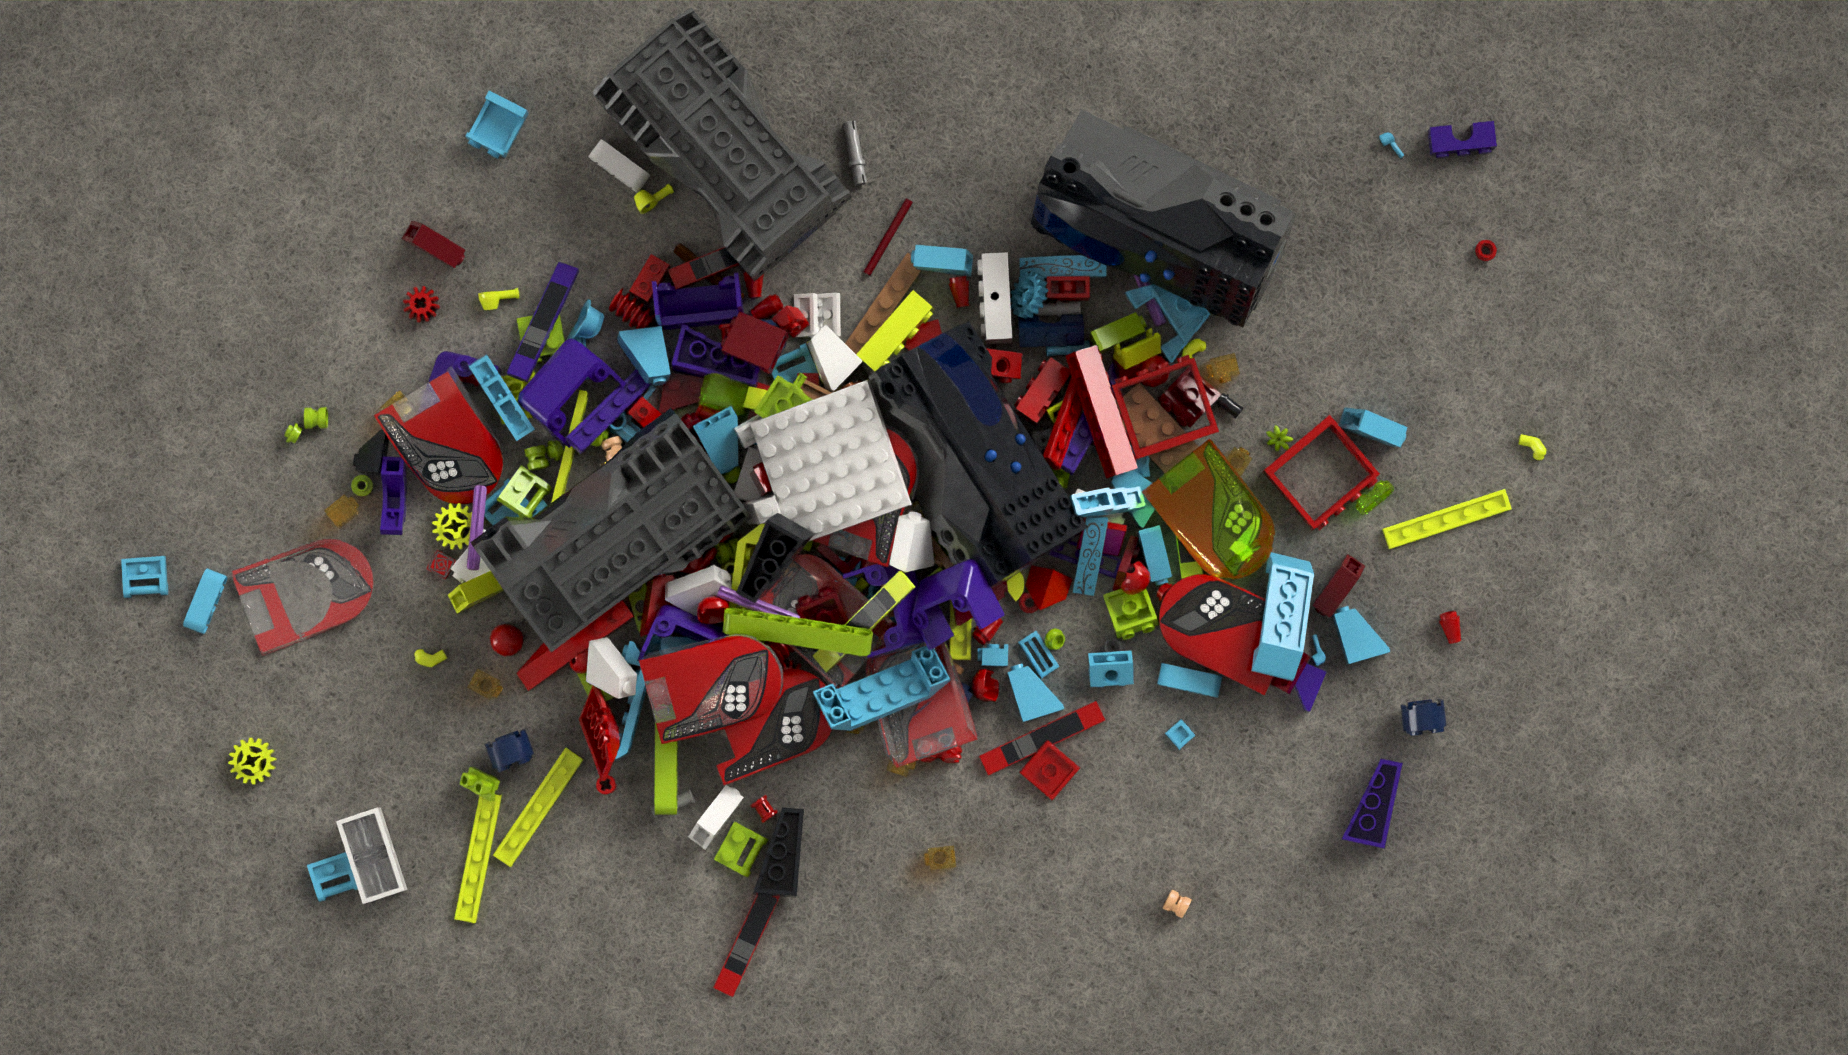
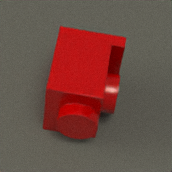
(791, 320)

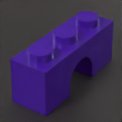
(1444, 143)

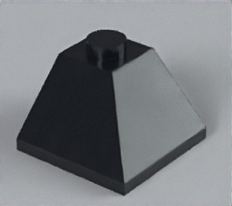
(371, 454)

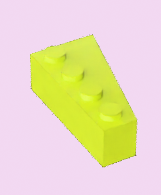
(895, 331)

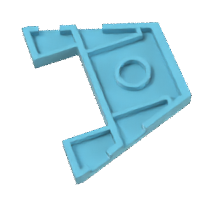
(1180, 313)

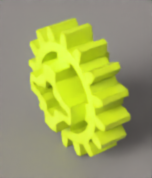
(453, 516)
(247, 752)

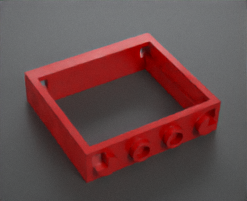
(1144, 375)
(1352, 495)

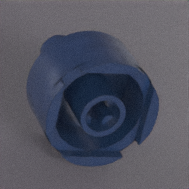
(1423, 716)
(509, 749)

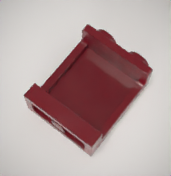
(754, 342)

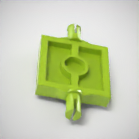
(782, 396)

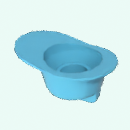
(588, 322)

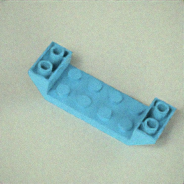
(1284, 617)
(883, 691)
(630, 720)

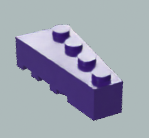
(702, 356)
(1374, 813)

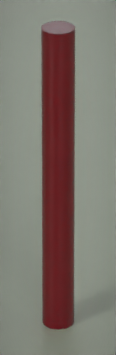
(888, 237)

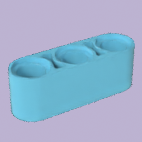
(203, 602)
(1189, 680)

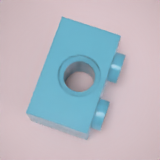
(1101, 664)

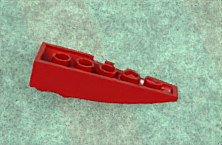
(546, 663)
(600, 731)

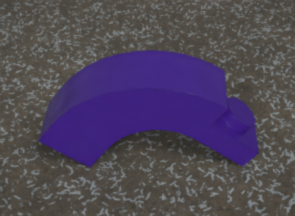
(394, 495)

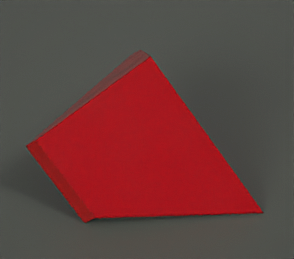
(1047, 586)

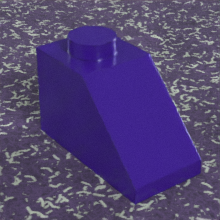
(1309, 685)

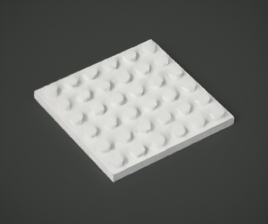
(832, 461)

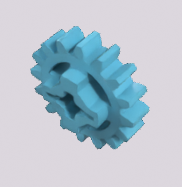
(1028, 295)

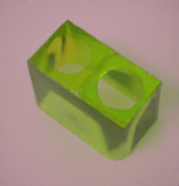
(722, 392)

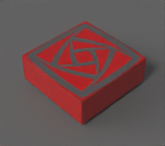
(441, 564)

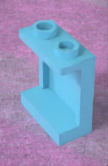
(497, 125)

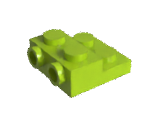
(554, 340)
(1130, 613)

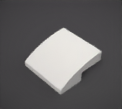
(819, 311)

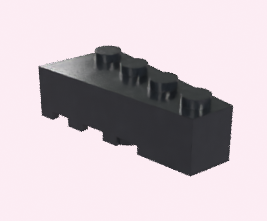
(774, 552)
(782, 859)

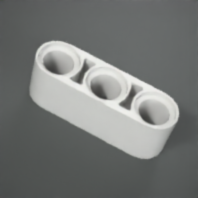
(619, 165)

